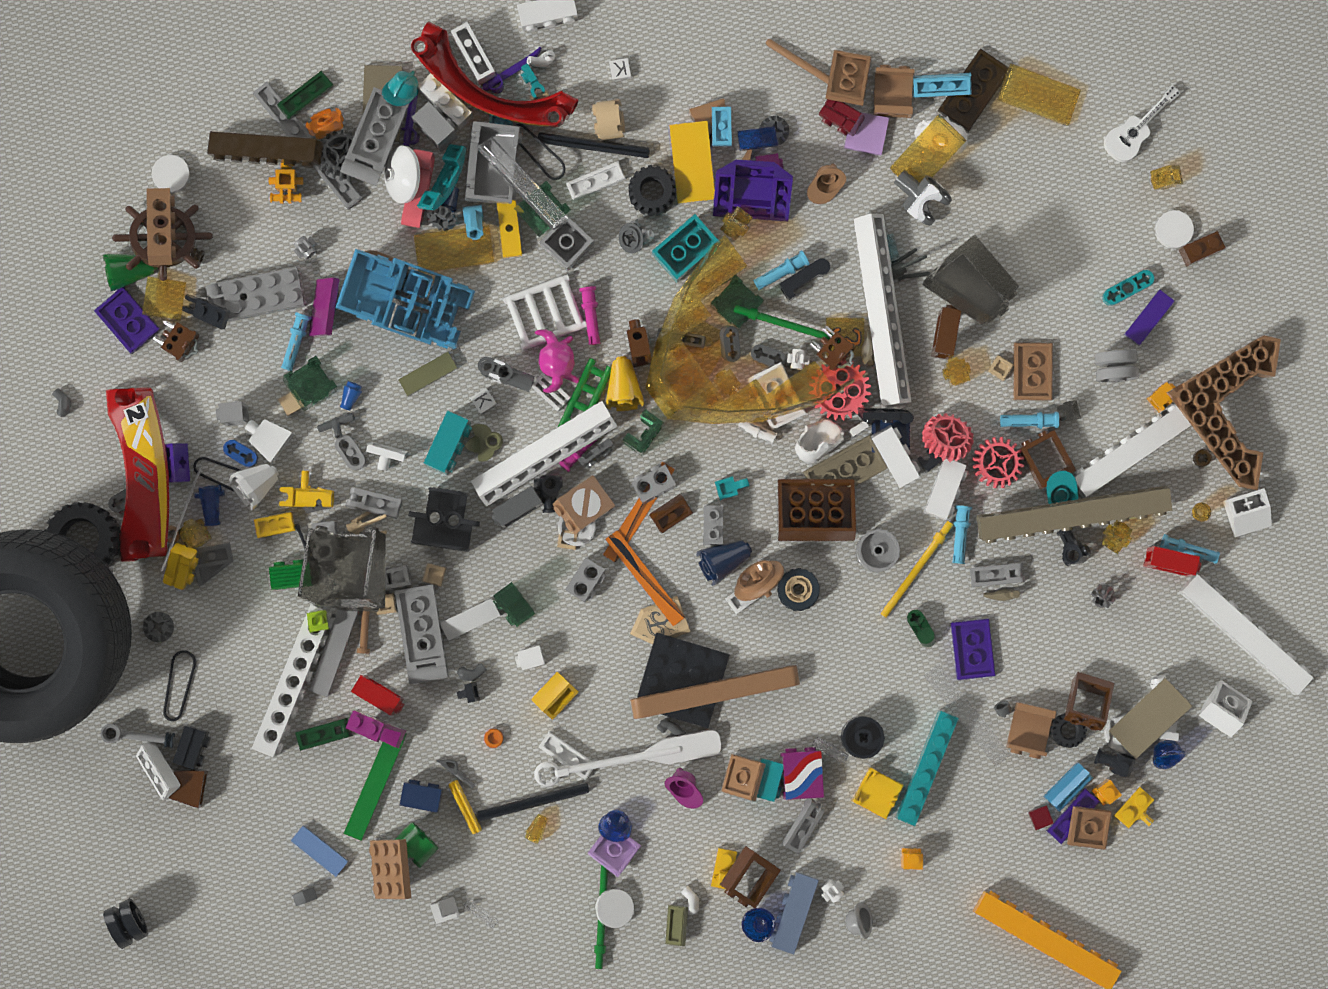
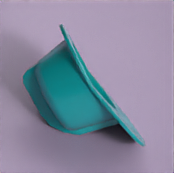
(401, 88)
(1061, 487)

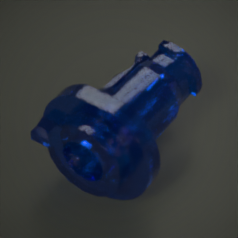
(210, 500)

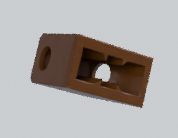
(638, 344)
(191, 787)

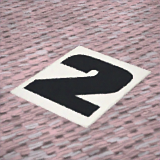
(135, 413)

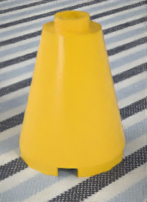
(623, 386)

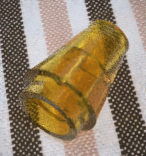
(1204, 509)
(536, 829)

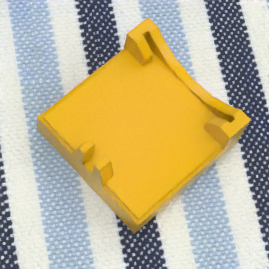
(877, 793)

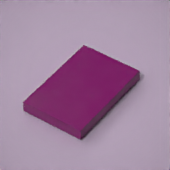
(324, 307)

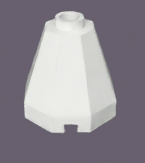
(254, 484)

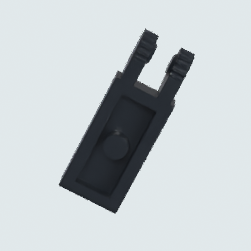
(207, 311)
(887, 415)

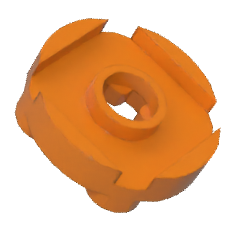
(325, 122)

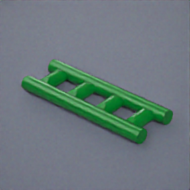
(582, 386)

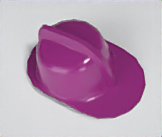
(683, 788)

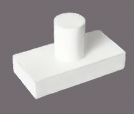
(386, 454)

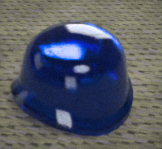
(1167, 754)
(615, 826)
(758, 924)

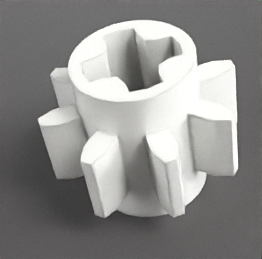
(798, 359)
(832, 890)

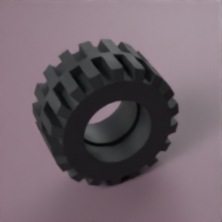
(652, 174)

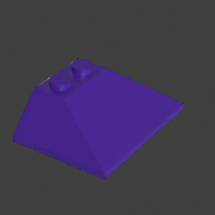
(755, 187)

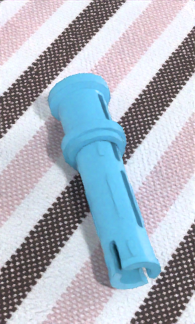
(789, 266)
(295, 330)
(1040, 420)
(962, 524)
(1180, 544)

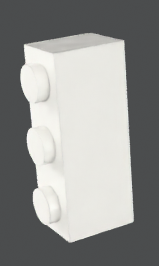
(546, 13)
(473, 53)
(445, 100)
(896, 455)
(945, 489)

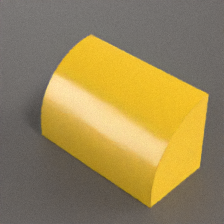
(554, 695)

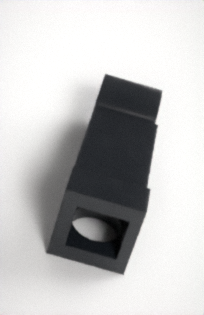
(790, 285)

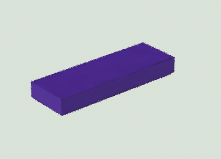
(1149, 317)
(1061, 825)

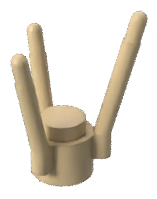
(357, 526)

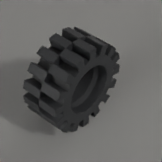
(1063, 741)

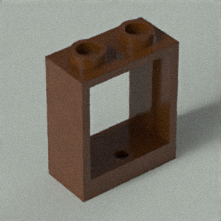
(946, 332)
(1042, 483)
(1093, 685)
(739, 869)

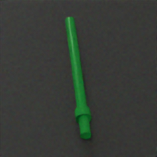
(753, 314)
(600, 948)

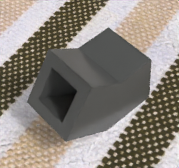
(304, 896)

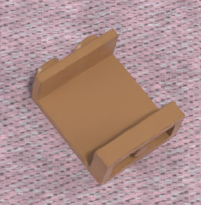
(893, 91)
(1030, 730)

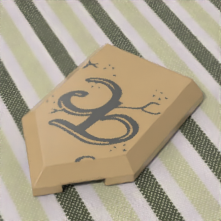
(653, 620)

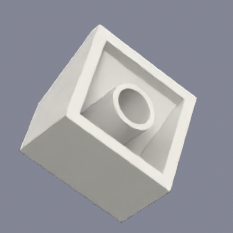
(1226, 708)

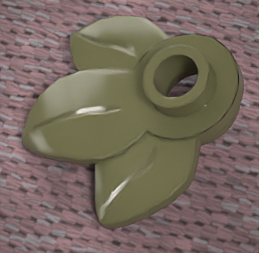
(481, 442)

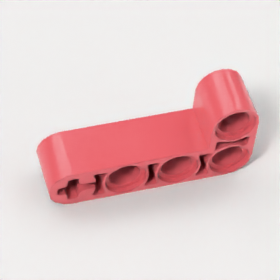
(411, 214)

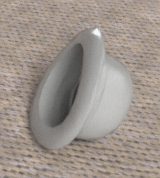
(860, 920)

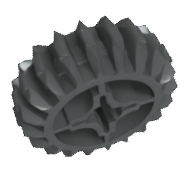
(334, 153)

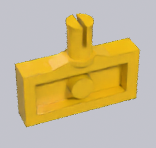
(1135, 809)

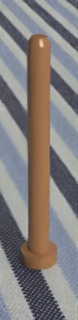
(797, 60)
(364, 634)

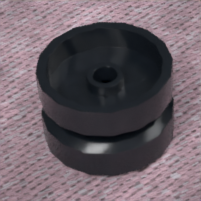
(873, 737)
(125, 923)

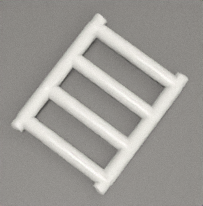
(528, 294)

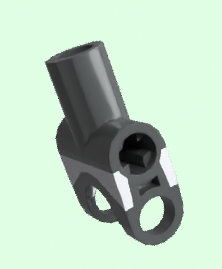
(920, 194)
(514, 378)

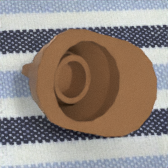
(826, 184)

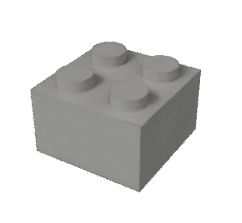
(435, 126)
(567, 244)

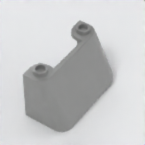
(483, 180)

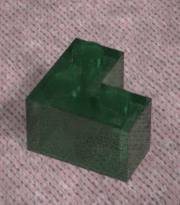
(514, 605)

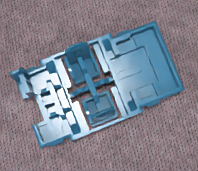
(370, 293)

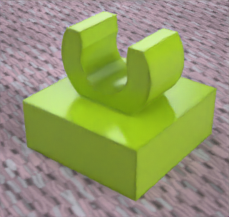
(318, 621)

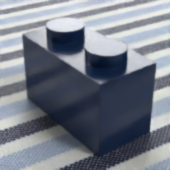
(421, 796)

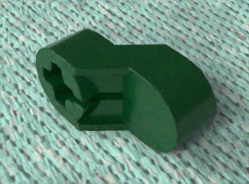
(917, 620)

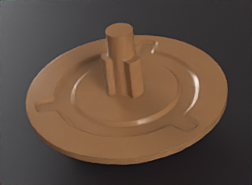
(758, 580)

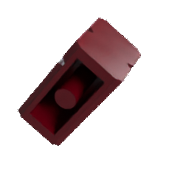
(841, 116)

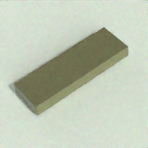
(427, 374)

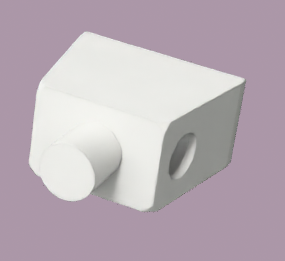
(268, 438)

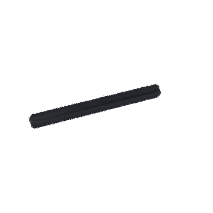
(594, 145)
(533, 802)

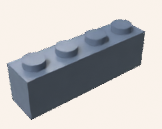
(794, 913)

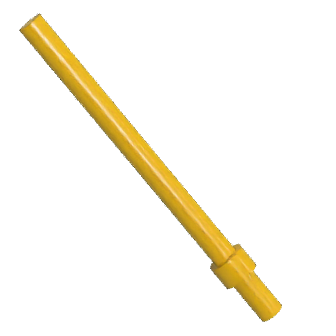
(938, 538)

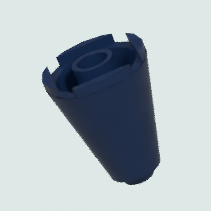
(722, 560)

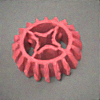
(947, 437)
(1002, 470)

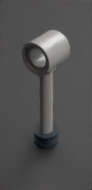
(168, 739)

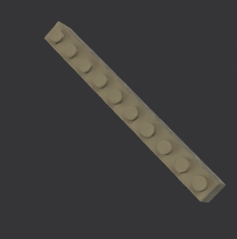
(1074, 513)

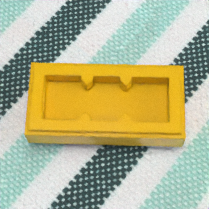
(274, 525)

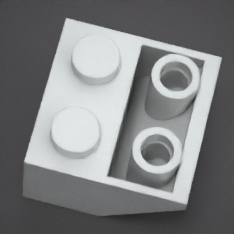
(1248, 512)

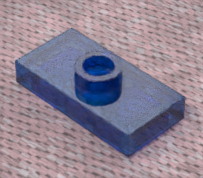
(757, 138)

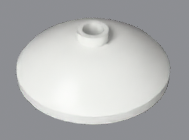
(402, 174)

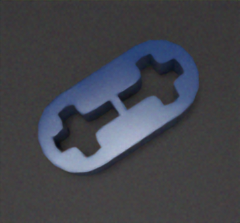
(238, 457)

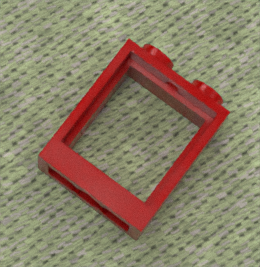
(1172, 561)
(378, 695)

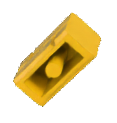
(180, 566)

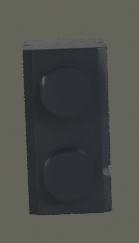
(191, 747)

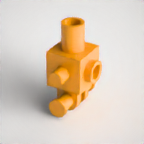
(286, 181)

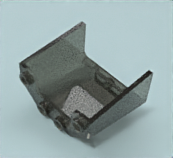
(973, 282)
(344, 569)

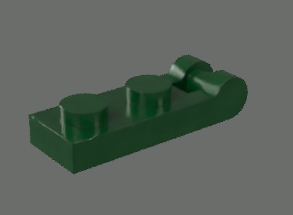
(322, 734)

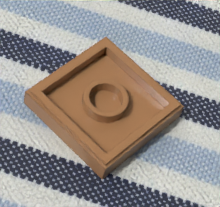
(743, 777)
(1089, 827)

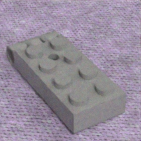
(377, 129)
(264, 292)
(420, 623)

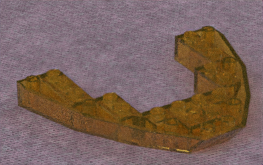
(682, 385)

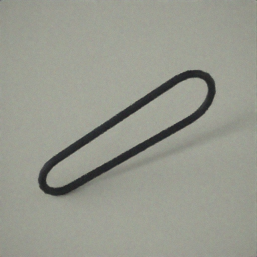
(545, 146)
(216, 462)
(169, 682)

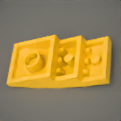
(692, 162)

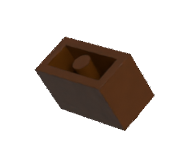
(1202, 248)

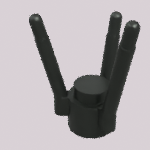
(899, 269)

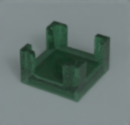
(529, 215)
(735, 294)
(309, 384)
(647, 436)

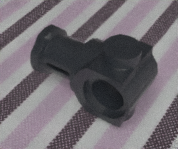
(548, 494)
(1072, 545)
(1118, 763)

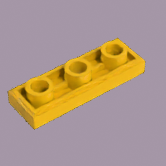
(510, 240)

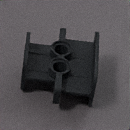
(441, 533)

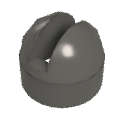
(1003, 708)

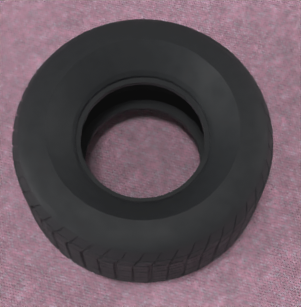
(93, 625)

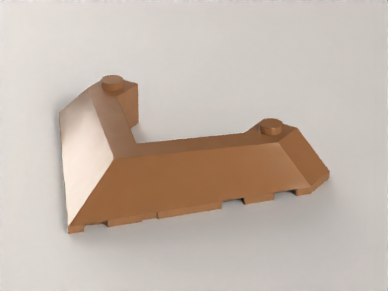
(1200, 400)

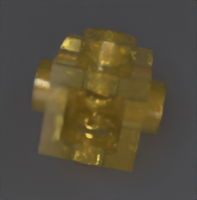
(736, 223)
(1117, 536)

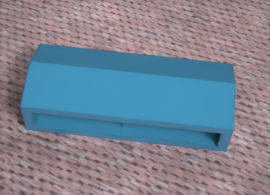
(1068, 786)

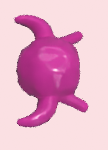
(556, 360)

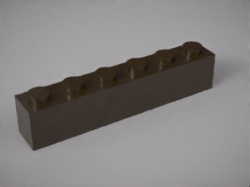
(264, 148)

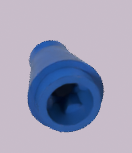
(350, 395)

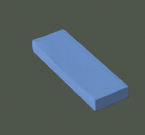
(319, 851)

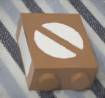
(583, 505)

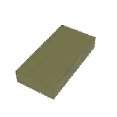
(676, 925)

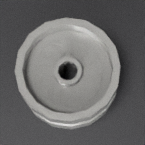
(1116, 366)
(866, 550)

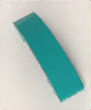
(447, 179)

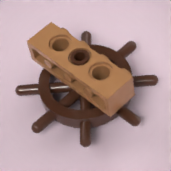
(161, 223)

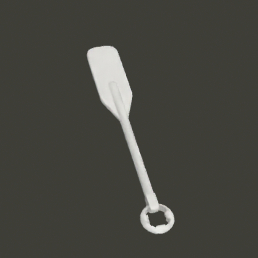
(665, 751)

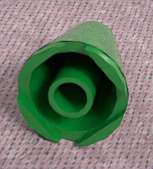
(117, 273)

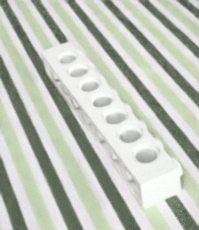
(262, 742)

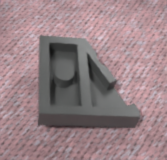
(602, 449)
(212, 561)

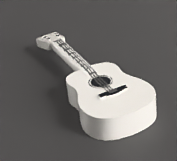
(1124, 141)

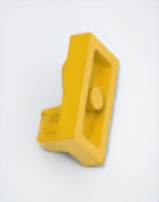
(723, 863)

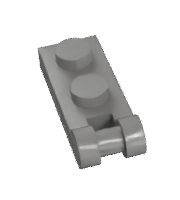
(374, 503)
(996, 575)
(803, 825)

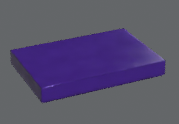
(125, 320)
(972, 649)

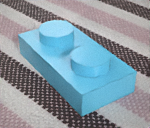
(721, 126)

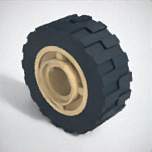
(798, 577)

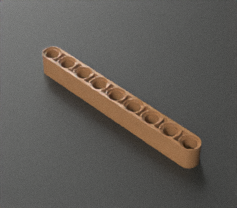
(715, 691)

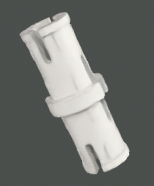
(759, 431)

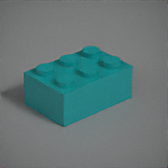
(684, 248)
(448, 443)

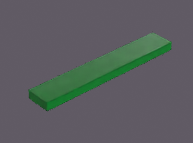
(372, 790)

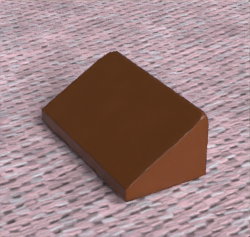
(670, 513)

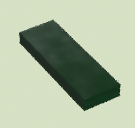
(305, 95)

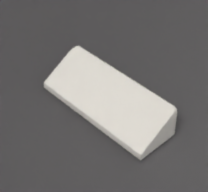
(470, 619)
(157, 770)

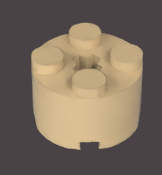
(609, 119)

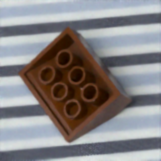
(816, 510)

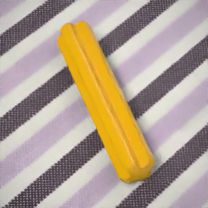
(465, 807)

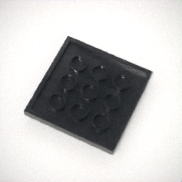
(680, 665)

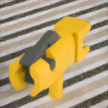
(307, 497)

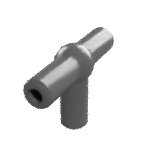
(336, 424)

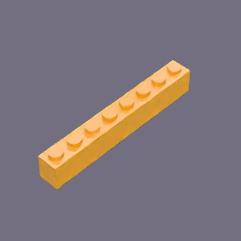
(1047, 941)

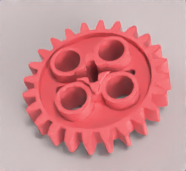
(850, 403)

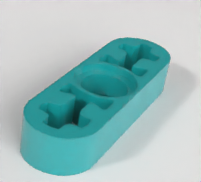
(1138, 276)

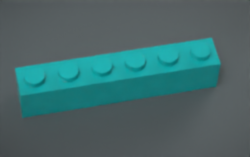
(926, 768)

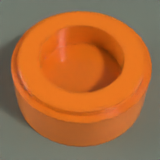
(493, 738)

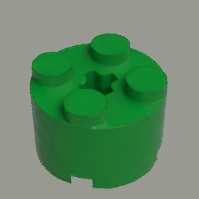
(419, 845)

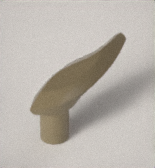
(867, 350)
(1002, 595)

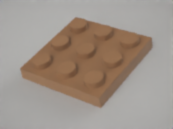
(390, 869)

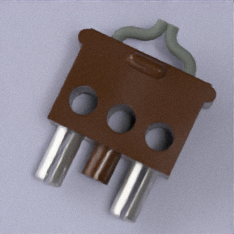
(184, 343)
(839, 354)

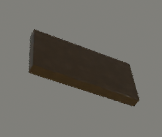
(986, 78)

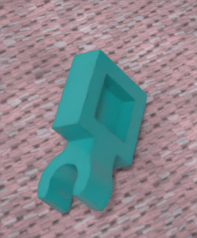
(529, 77)
(728, 488)

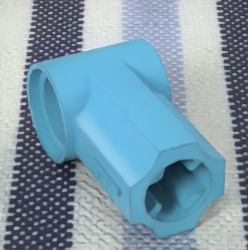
(473, 219)

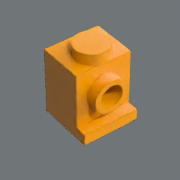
(1160, 397)
(1106, 792)
(911, 858)

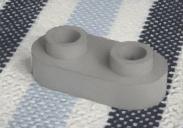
(350, 453)

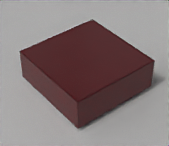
(1040, 817)

